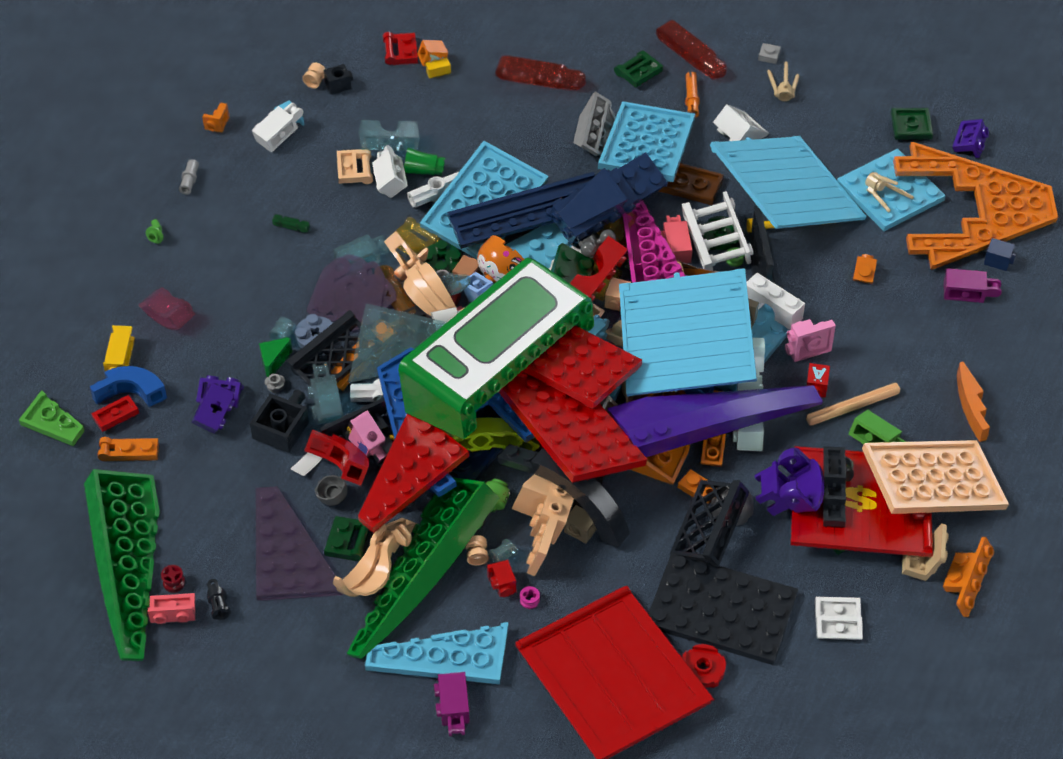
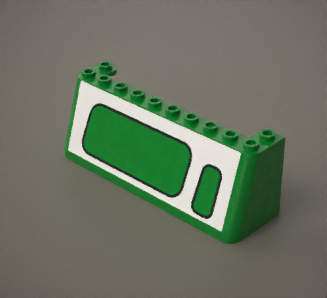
(489, 345)

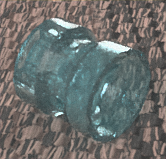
(282, 329)

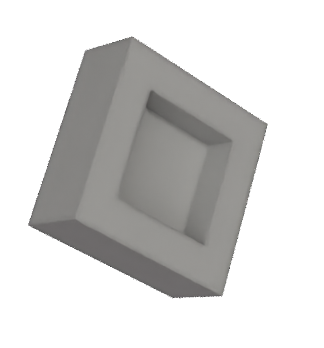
(769, 53)

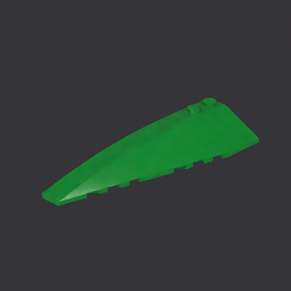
(436, 544)

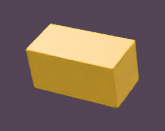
(438, 67)

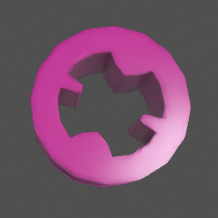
(533, 602)

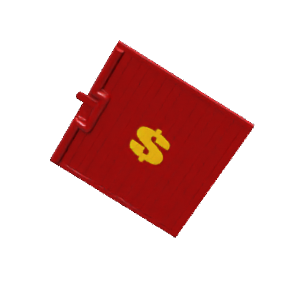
(868, 518)

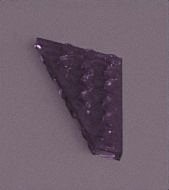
(285, 554)

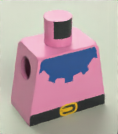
(367, 436)

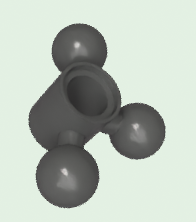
(591, 243)

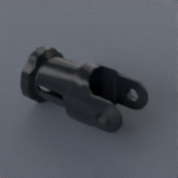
(217, 598)

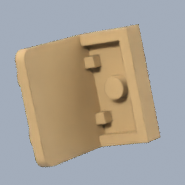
(923, 567)

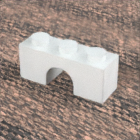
(786, 307)

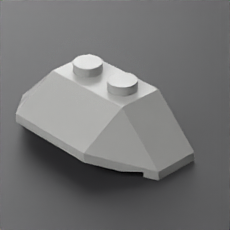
(594, 124)

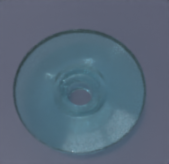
(455, 282)

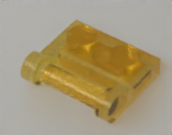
(412, 240)

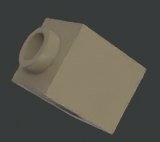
(579, 525)

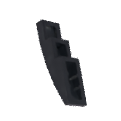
(834, 486)

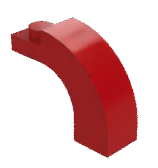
(340, 452)

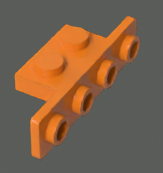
(967, 575)

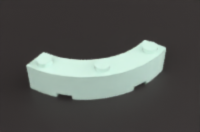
(751, 437)

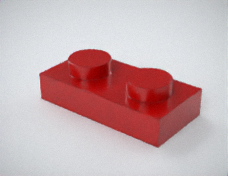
(115, 413)

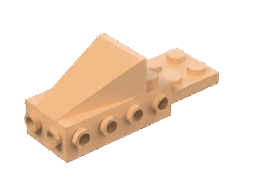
(549, 511)

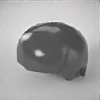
(331, 490)

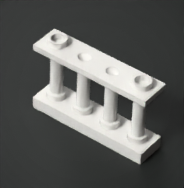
(697, 230)

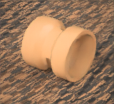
(314, 75)
(477, 550)

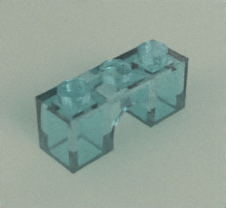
(374, 137)

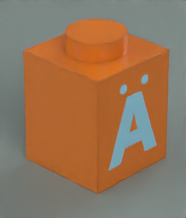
(431, 50)

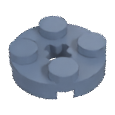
(309, 325)

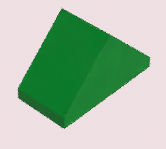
(274, 354)

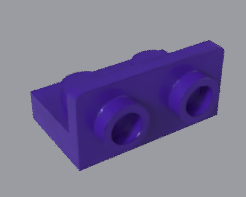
(971, 137)
(230, 384)

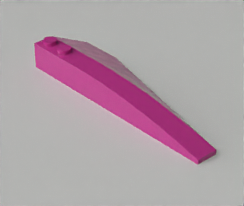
(647, 249)

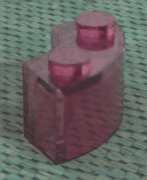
(167, 309)

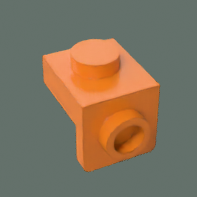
(865, 269)

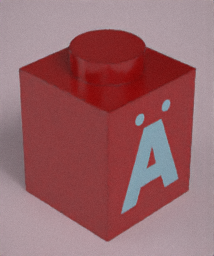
(818, 376)

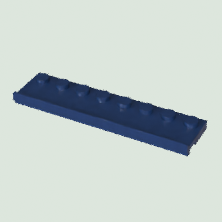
(511, 212)

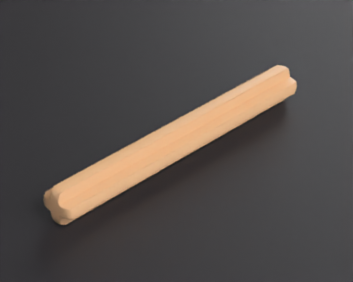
(853, 404)

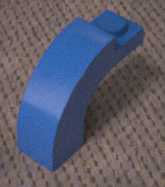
(130, 380)

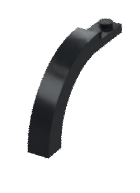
(588, 493)

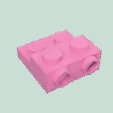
(809, 339)

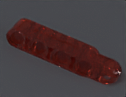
(691, 49)
(539, 73)

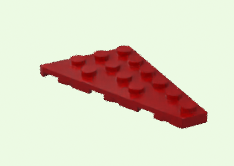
(412, 466)

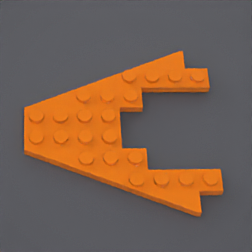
(1004, 201)

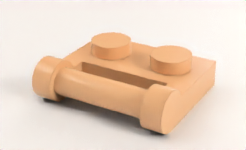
(348, 166)

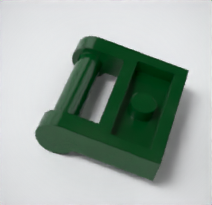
(641, 72)
(341, 537)

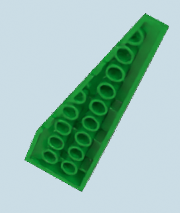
(123, 531)

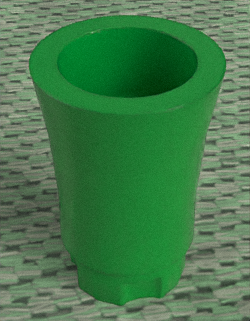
(423, 163)

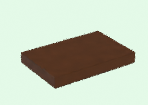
(695, 184)

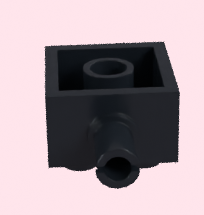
(280, 421)

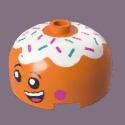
(497, 259)

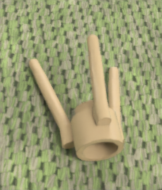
(784, 91)
(877, 183)

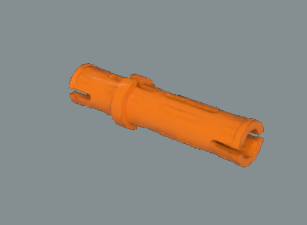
(692, 100)

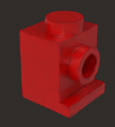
(502, 578)

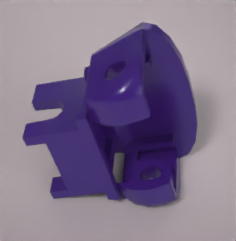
(799, 491)

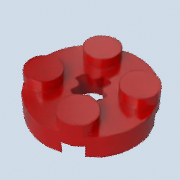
(706, 654)

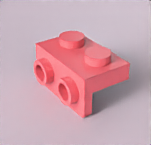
(172, 608)

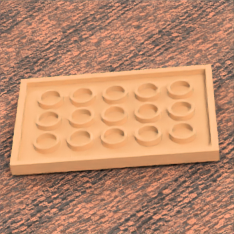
(934, 476)

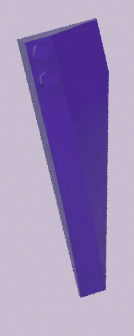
(679, 420)

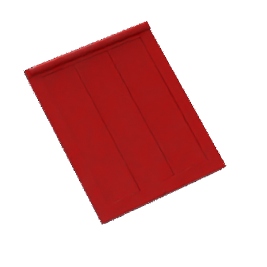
(613, 673)

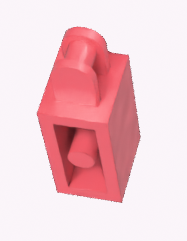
(678, 238)

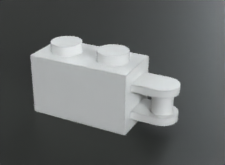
(277, 126)
(389, 172)

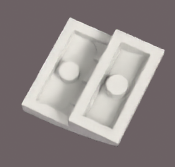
(838, 618)

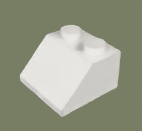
(738, 125)

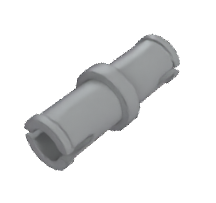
(189, 177)

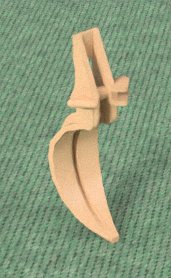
(420, 278)
(375, 566)

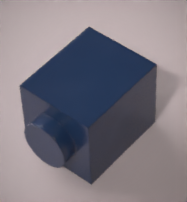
(1000, 254)

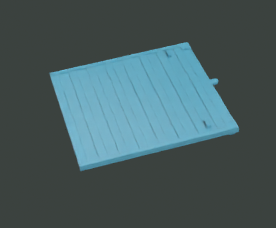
(787, 181)
(688, 332)

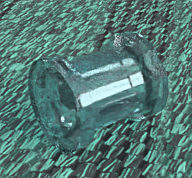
(503, 551)

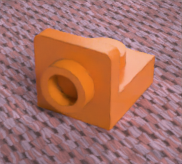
(218, 120)

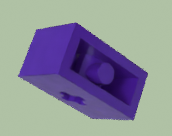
(213, 396)

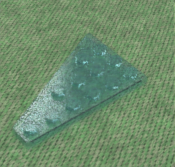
(385, 335)

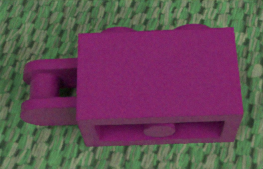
(970, 286)
(453, 701)

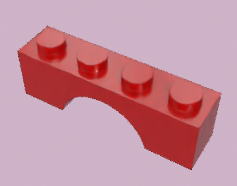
(607, 258)

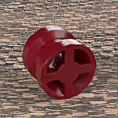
(172, 578)

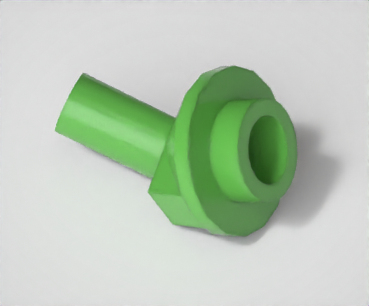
(154, 232)

